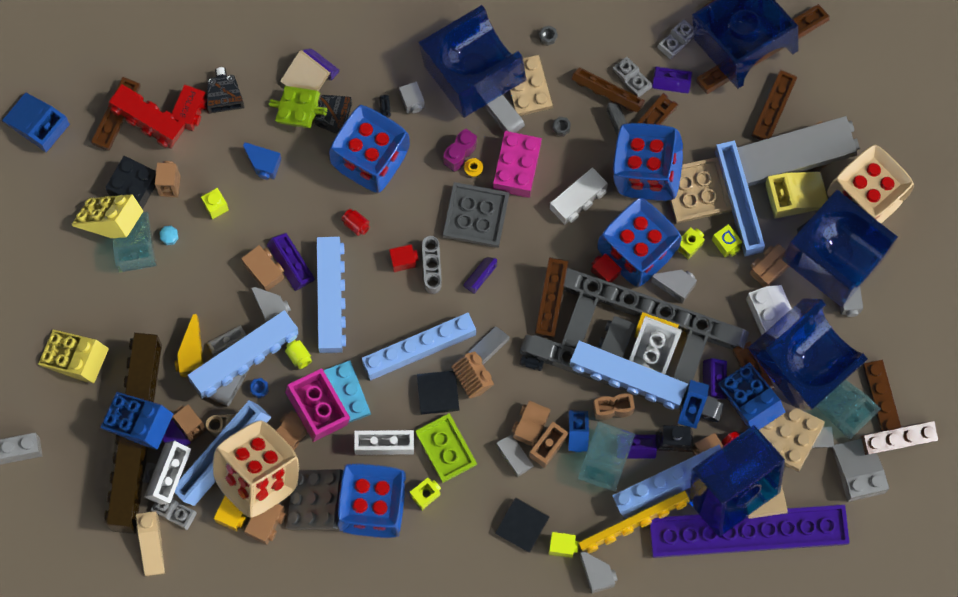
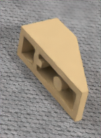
(150, 543)

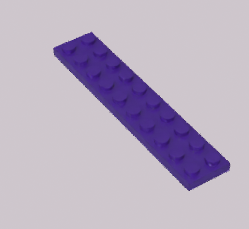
(795, 529)

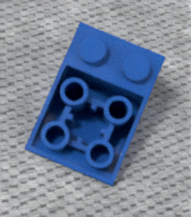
(36, 121)
(752, 397)
(137, 420)

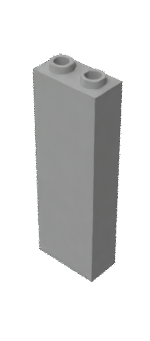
(798, 150)

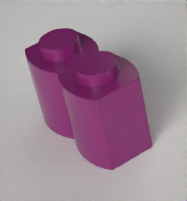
(457, 152)

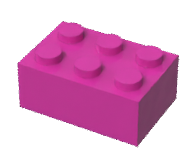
(517, 164)
(317, 405)

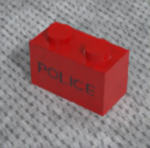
(190, 106)

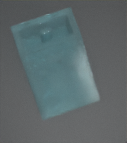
(137, 248)
(848, 409)
(606, 456)

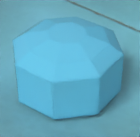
(169, 235)

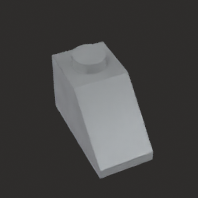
(675, 283)
(270, 303)
(597, 573)

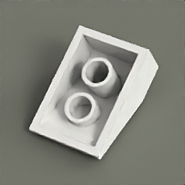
(655, 345)

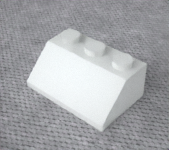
(768, 306)

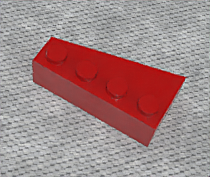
(146, 116)

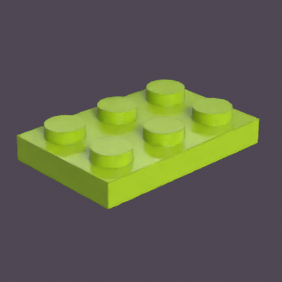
(446, 448)

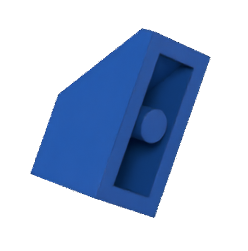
(263, 160)
(693, 404)
(578, 431)

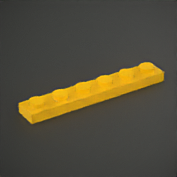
(641, 519)

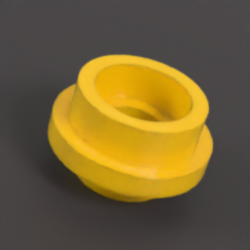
(473, 172)

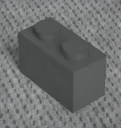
(618, 336)

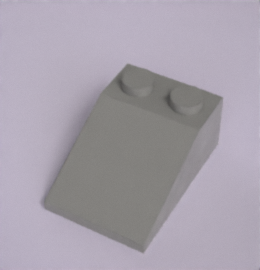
(859, 473)

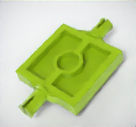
(298, 107)

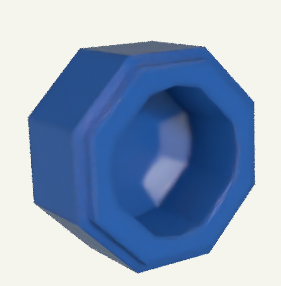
(259, 388)

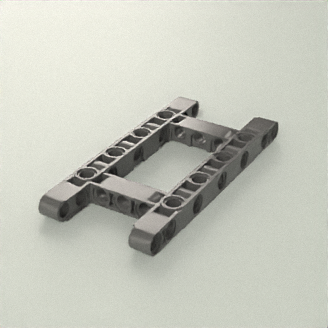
(614, 295)

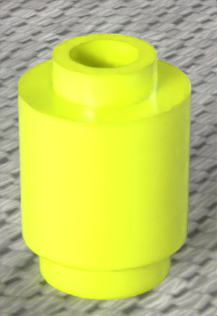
(298, 354)

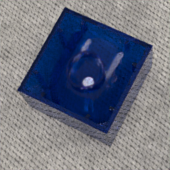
(742, 33)
(471, 62)
(839, 248)
(806, 355)
(736, 480)

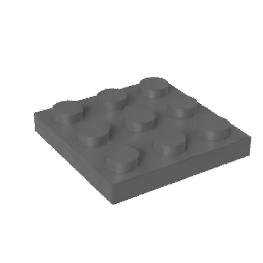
(476, 215)
(315, 500)

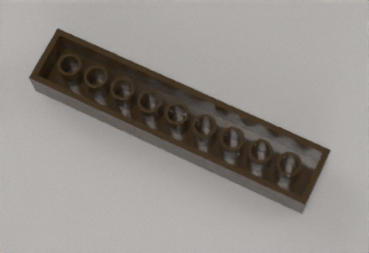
(131, 456)

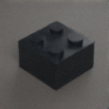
(132, 179)

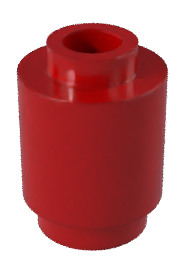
(355, 222)

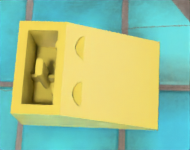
(795, 193)
(109, 215)
(73, 356)

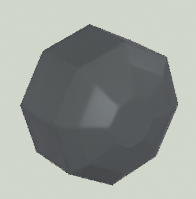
(548, 35)
(561, 126)

